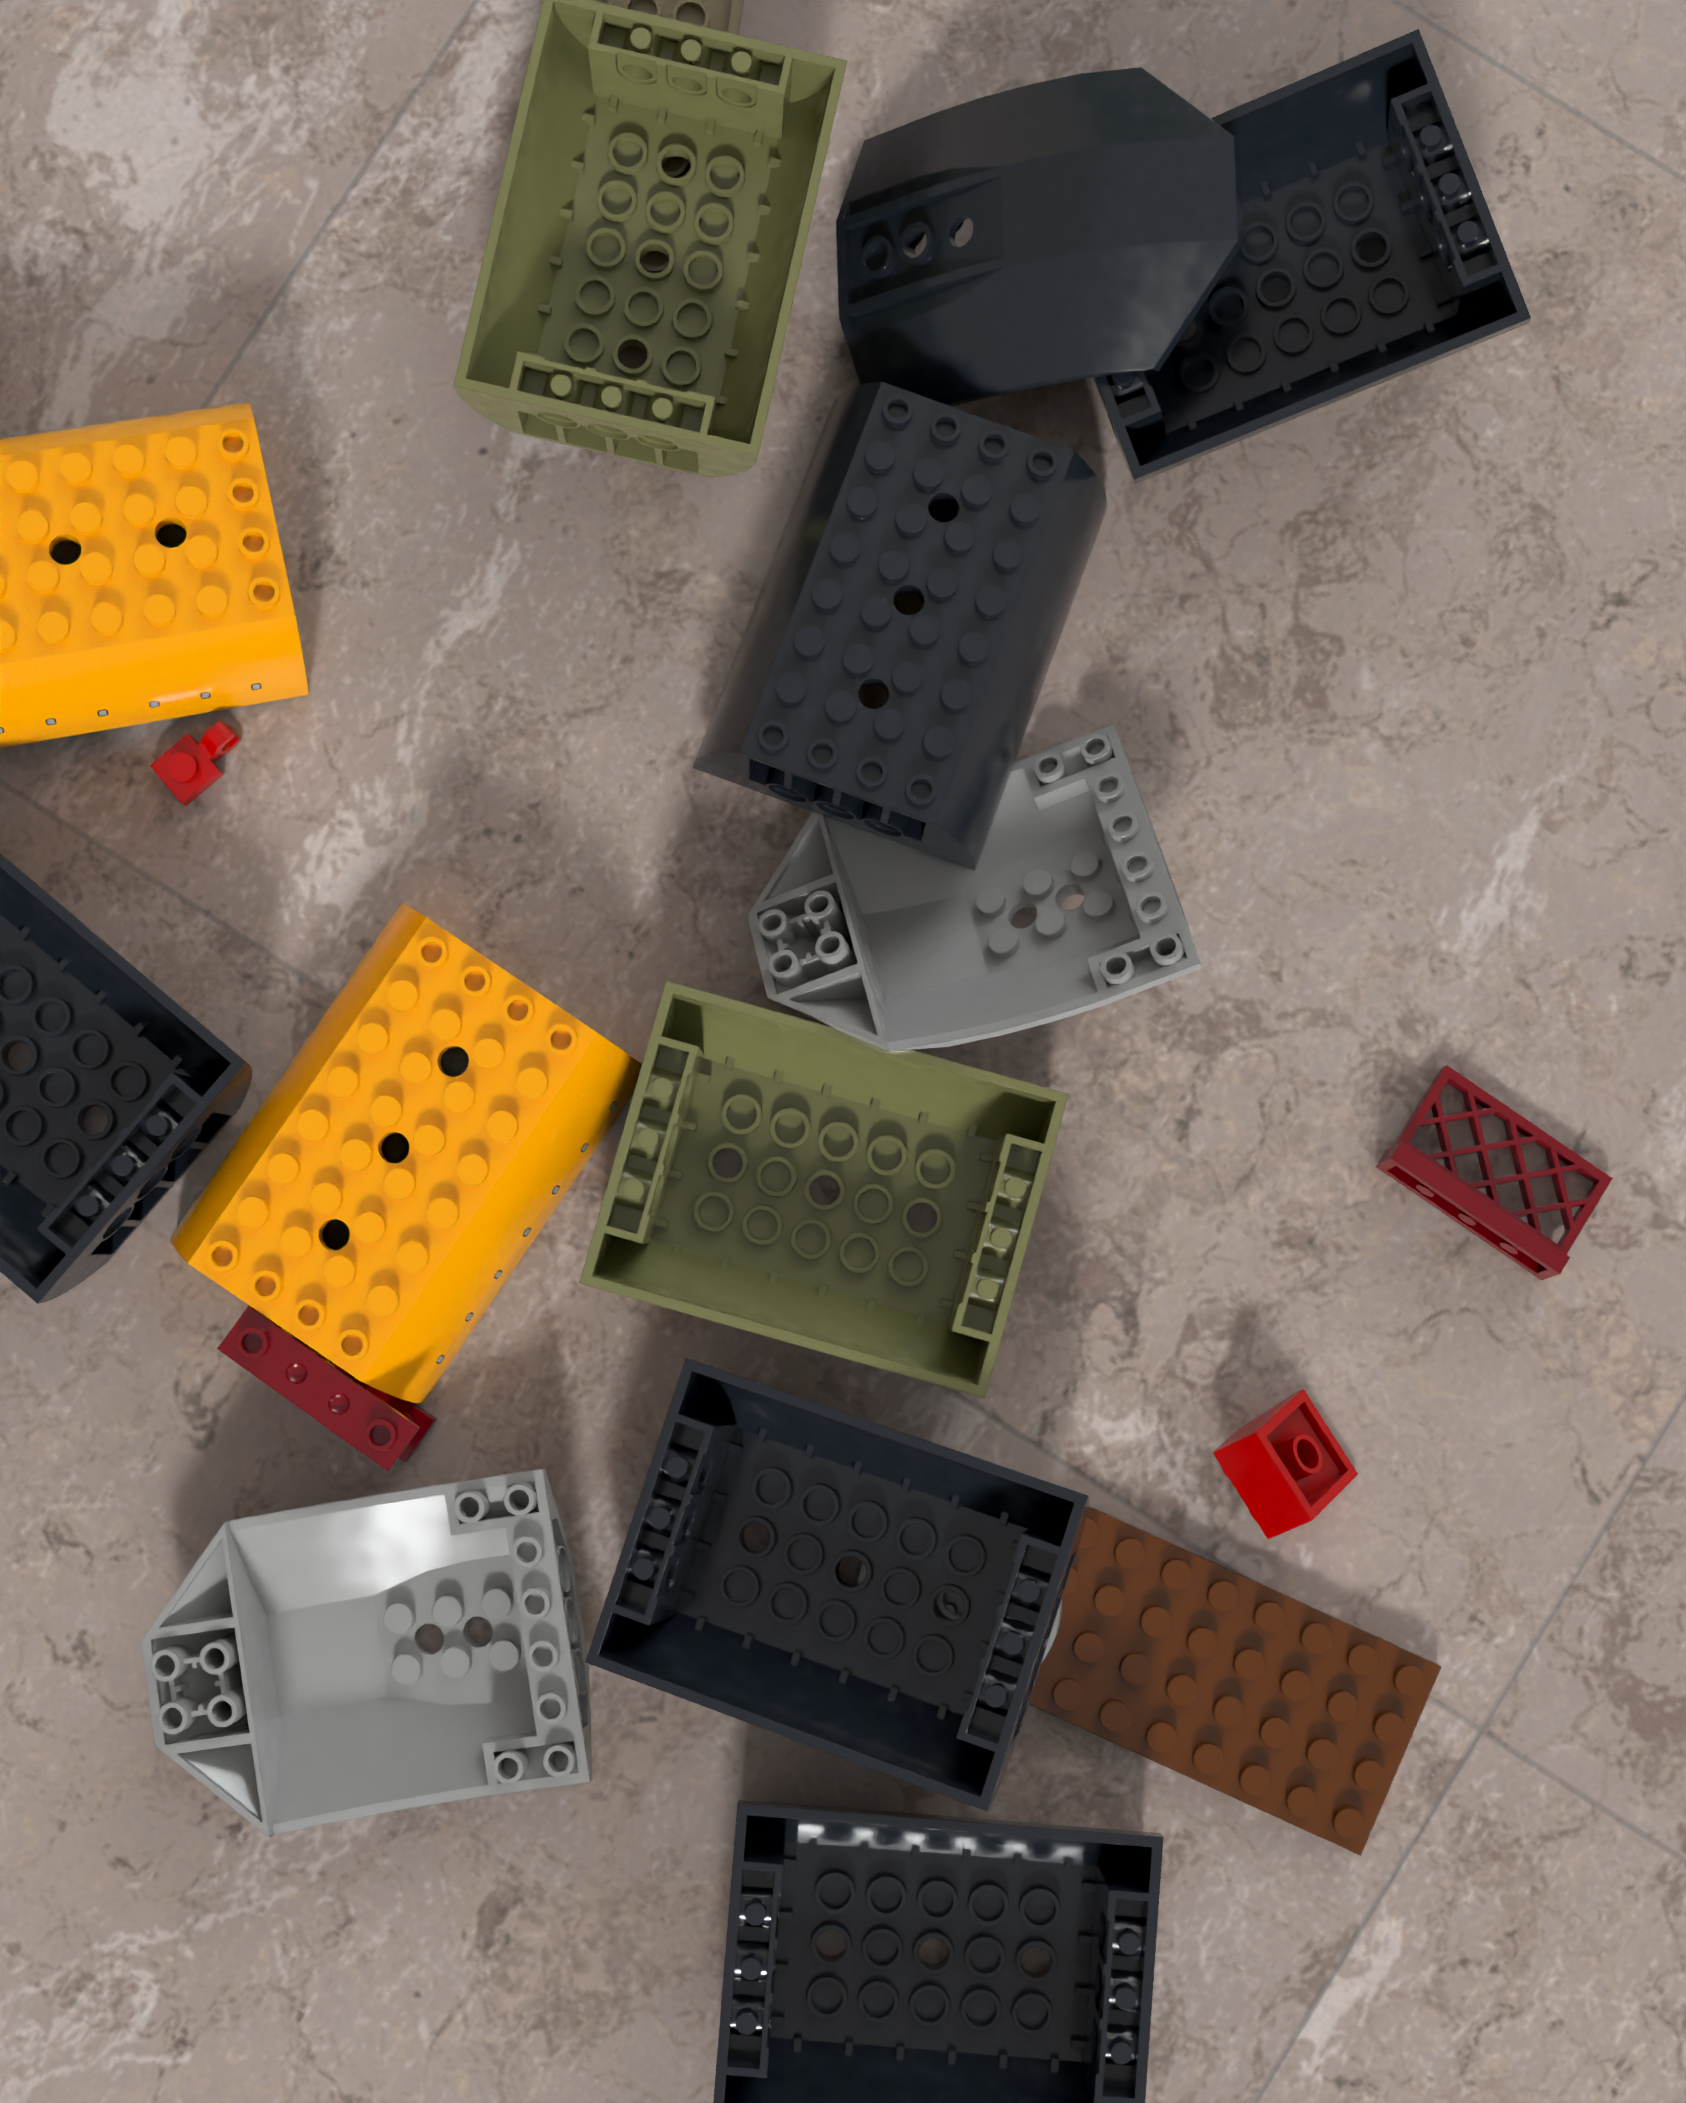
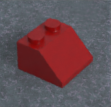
(1285, 1465)

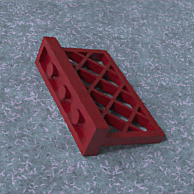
(1482, 1212)

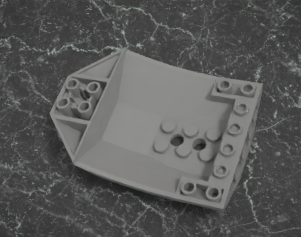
(927, 948)
(300, 1671)

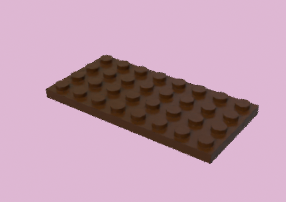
(1231, 1682)

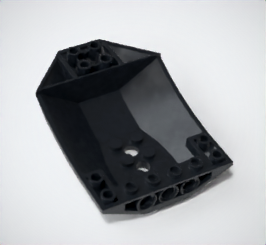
(1090, 248)

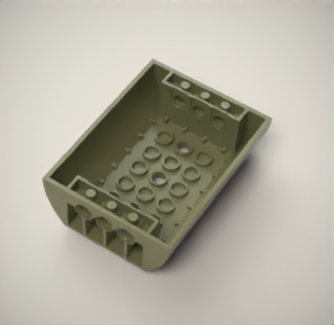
(589, 198)
(808, 1107)

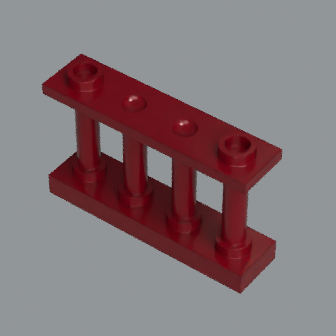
(354, 1411)

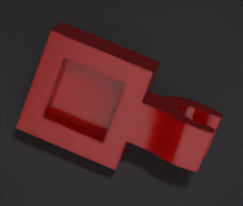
(191, 766)

